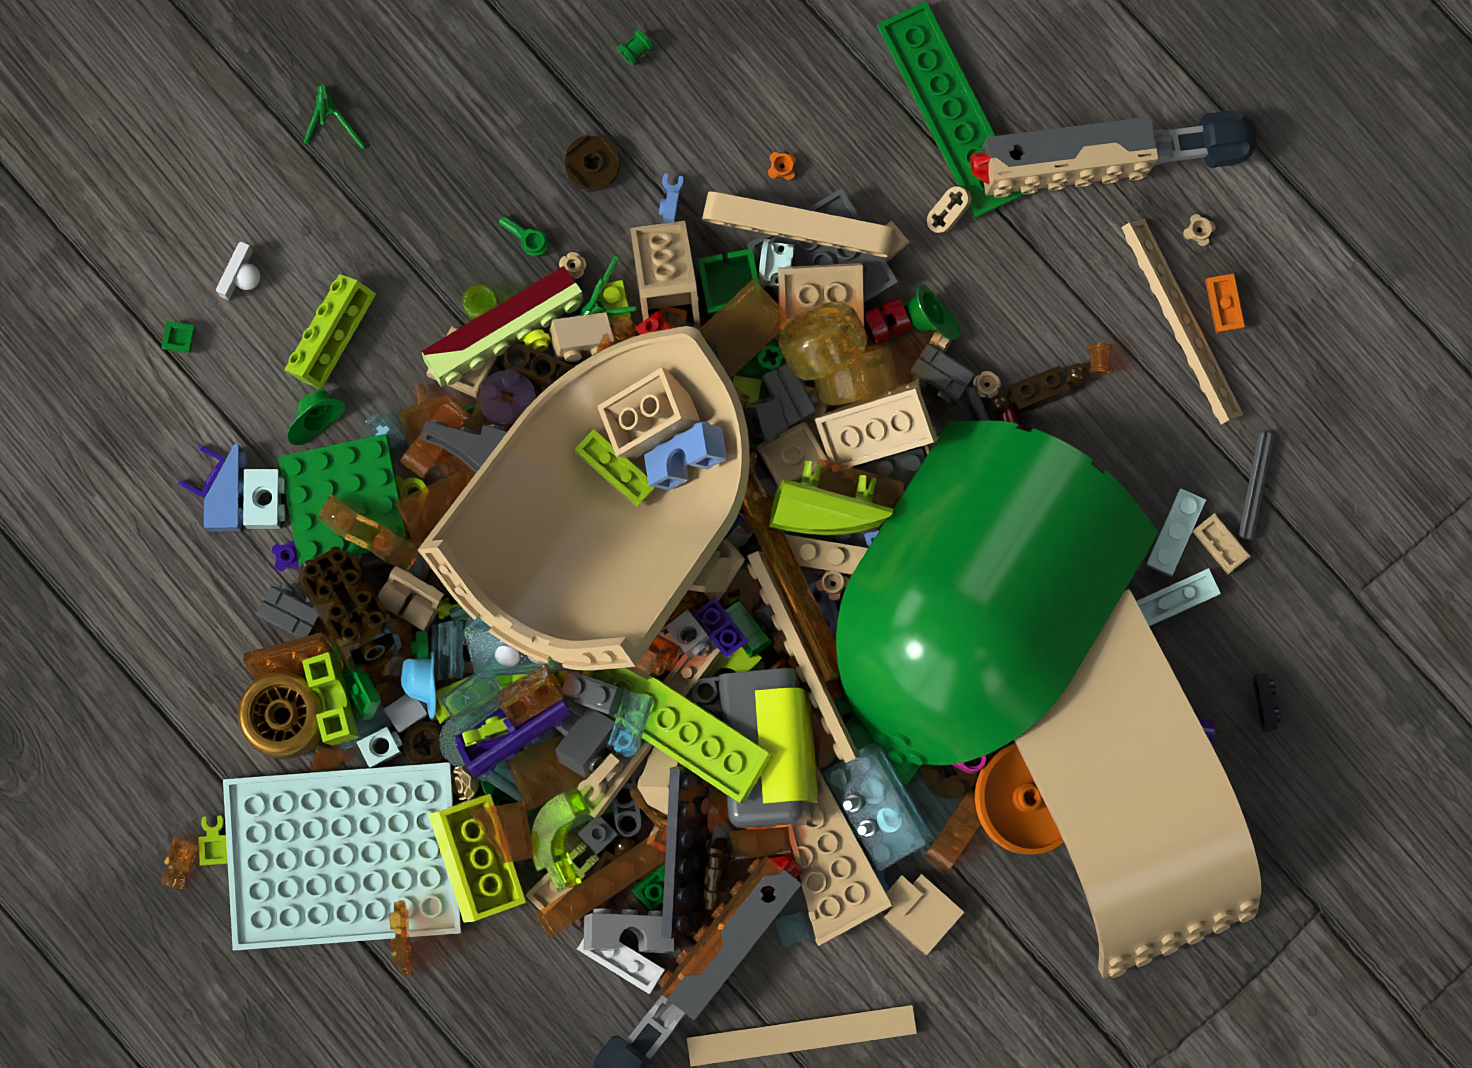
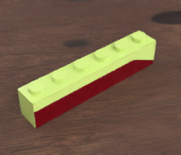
(502, 326)

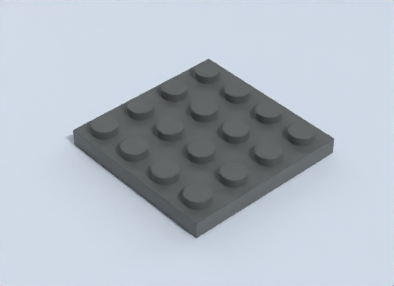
(876, 272)

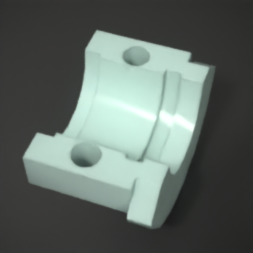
(772, 259)

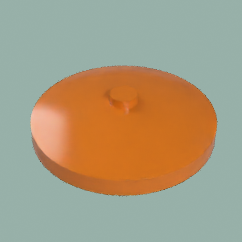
(1013, 806)

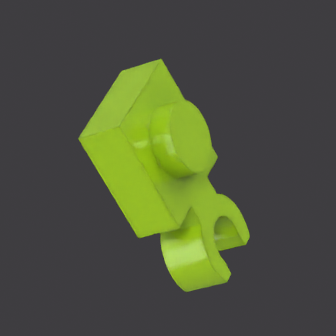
(492, 729)
(213, 846)

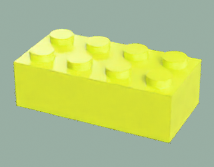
(475, 870)

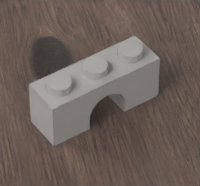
(604, 930)

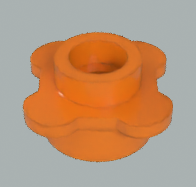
(782, 158)

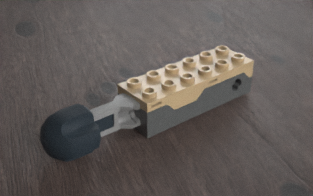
(1106, 152)

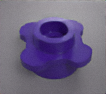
(279, 552)

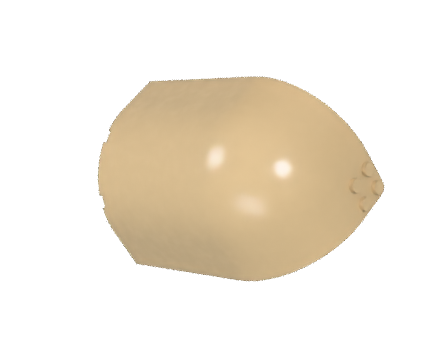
(558, 550)

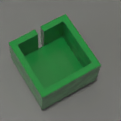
(722, 281)

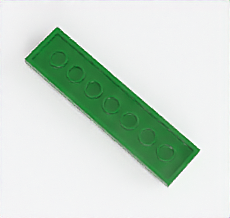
(942, 98)

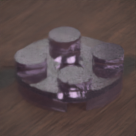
(509, 382)

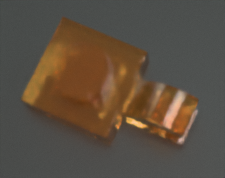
(179, 859)

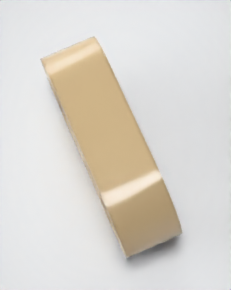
(944, 206)

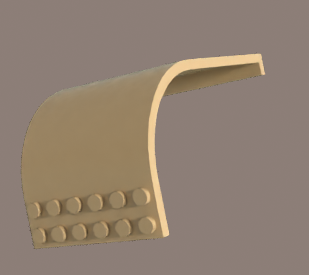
(1141, 801)

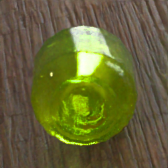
(478, 300)

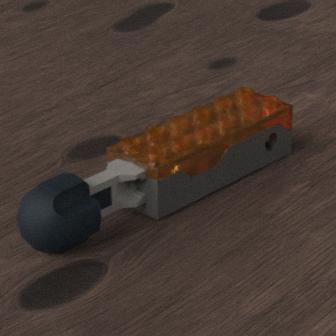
(709, 961)

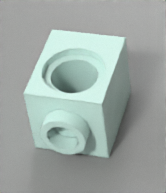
(367, 747)

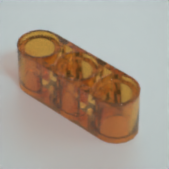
(424, 455)
(955, 833)

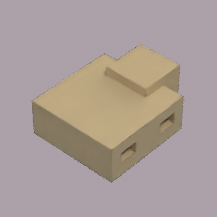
(921, 912)

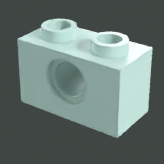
(259, 482)

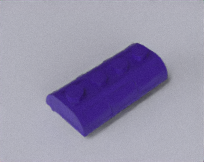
(484, 756)

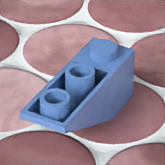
(224, 500)

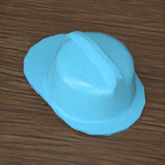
(419, 681)

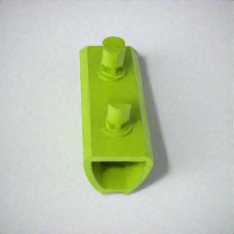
(821, 512)

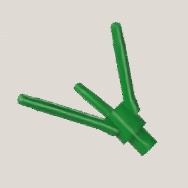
(324, 108)
(595, 305)

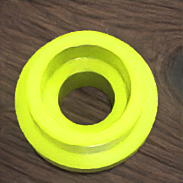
(537, 340)

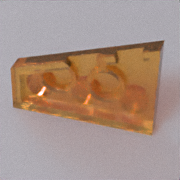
(429, 504)

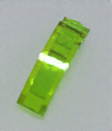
(550, 836)

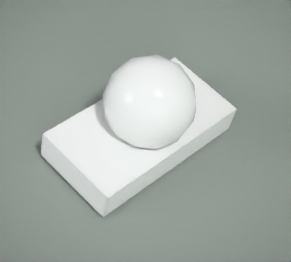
(239, 273)

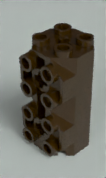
(349, 610)

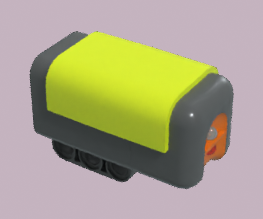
(776, 715)

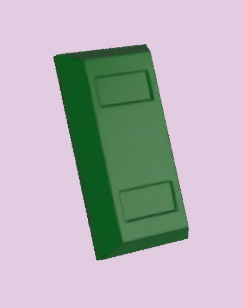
(749, 627)

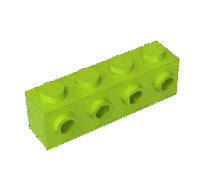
(330, 331)

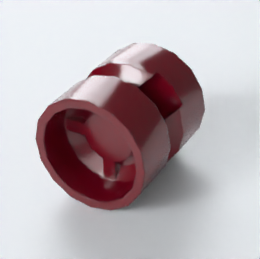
(877, 325)

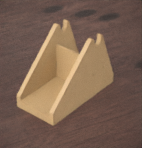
(664, 267)
(877, 426)

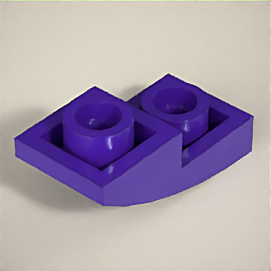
(720, 627)

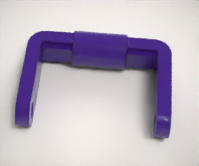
(211, 477)

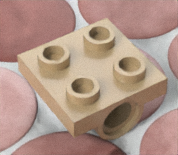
(411, 598)

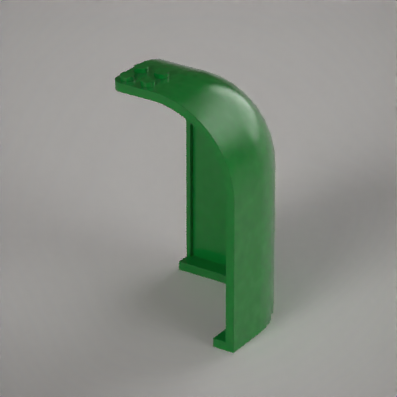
(984, 591)

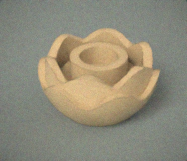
(464, 783)

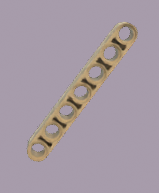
(798, 224)

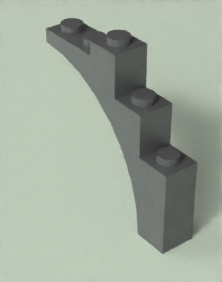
(464, 442)

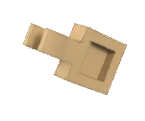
(605, 770)

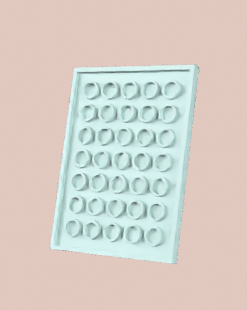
(333, 854)

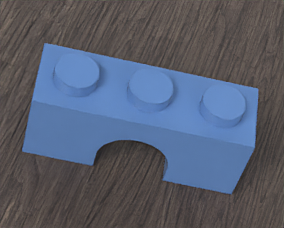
(698, 447)

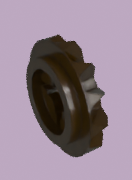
(413, 737)

